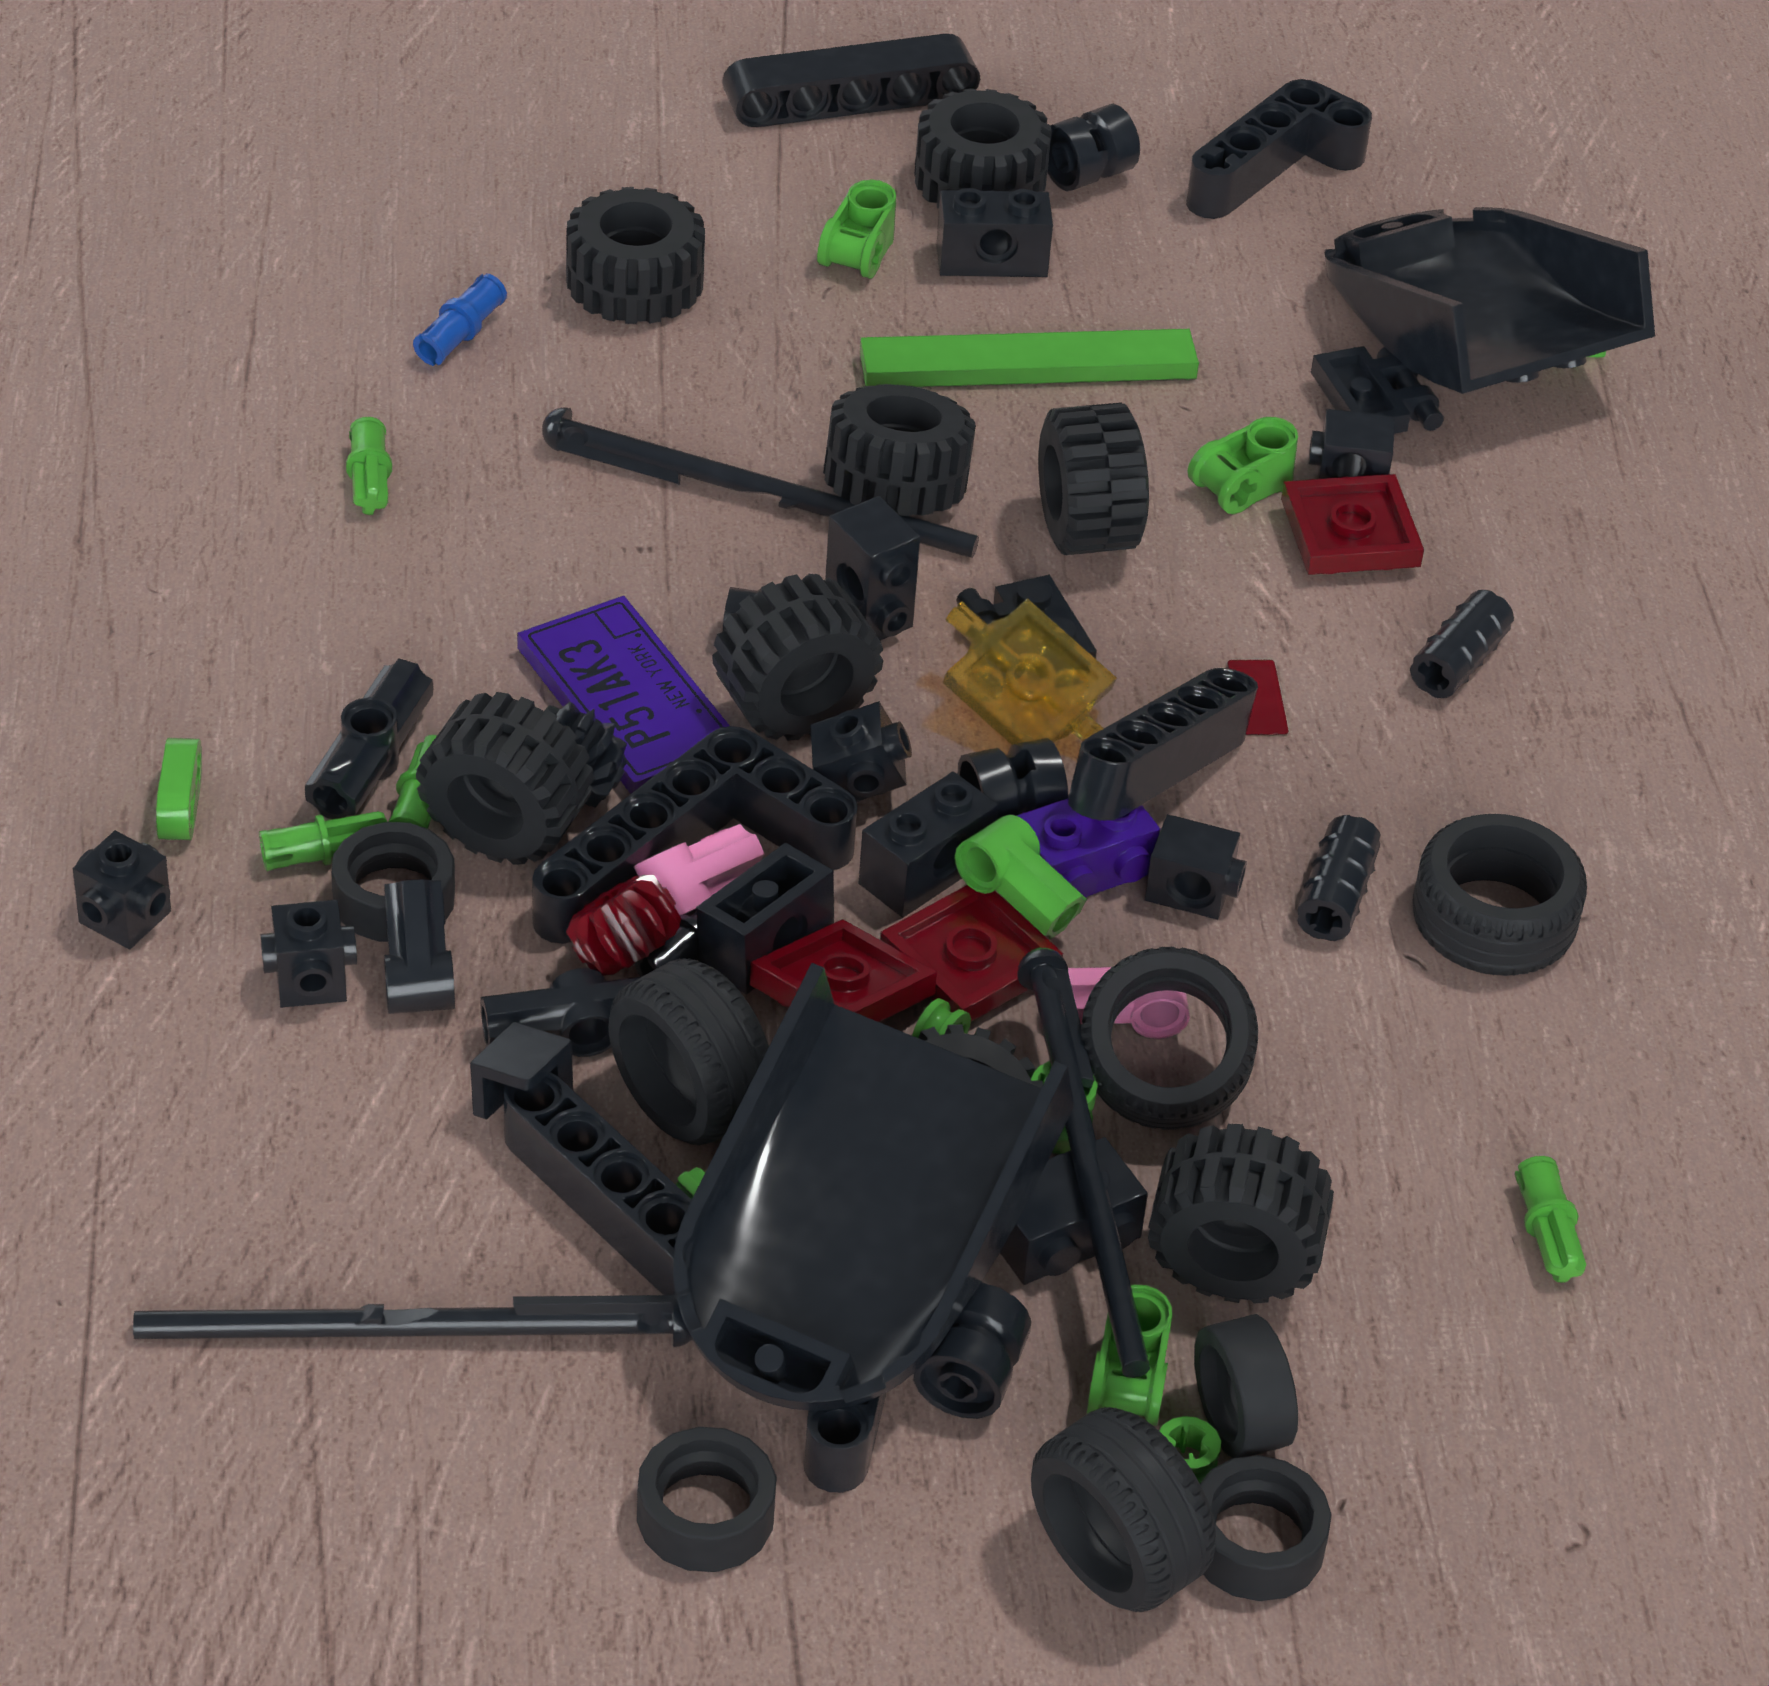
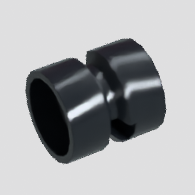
(1092, 147)
(1019, 781)
(977, 1355)

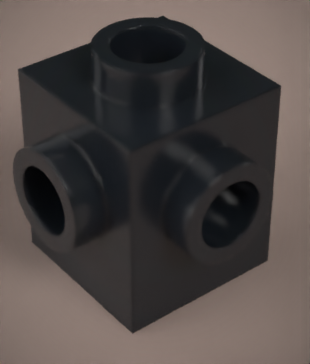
(861, 751)
(122, 889)
(309, 953)

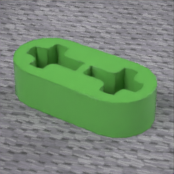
(179, 789)

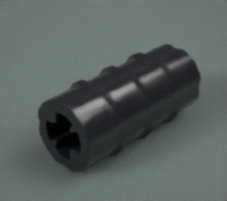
(1462, 643)
(1339, 878)

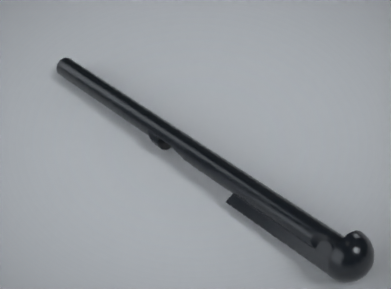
(669, 464)
(1048, 976)
(528, 1317)

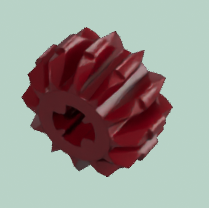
(624, 925)

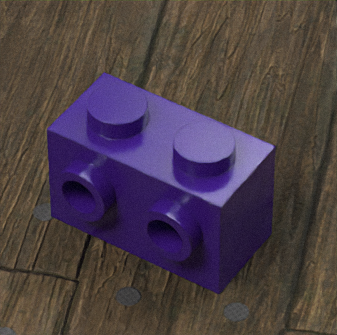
(1092, 851)

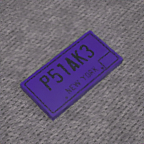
(622, 670)

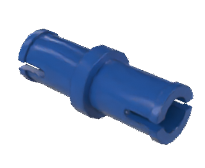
(460, 319)

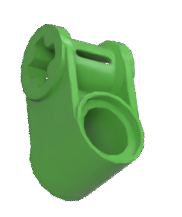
(860, 228)
(1250, 463)
(1140, 1394)

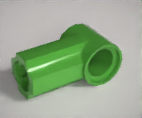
(1009, 861)

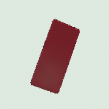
(1268, 709)

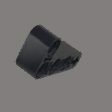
(1270, 138)

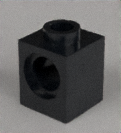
(1352, 445)
(1194, 867)

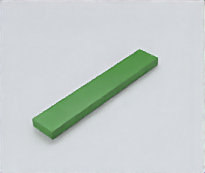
(1029, 358)

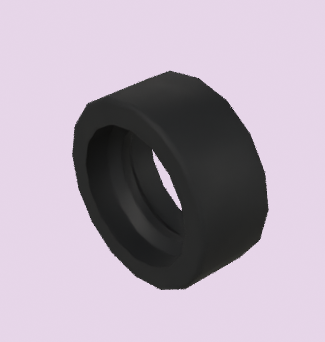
(381, 848)
(1246, 1386)
(711, 1453)
(1288, 1490)

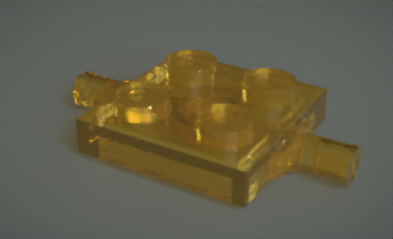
(1027, 676)

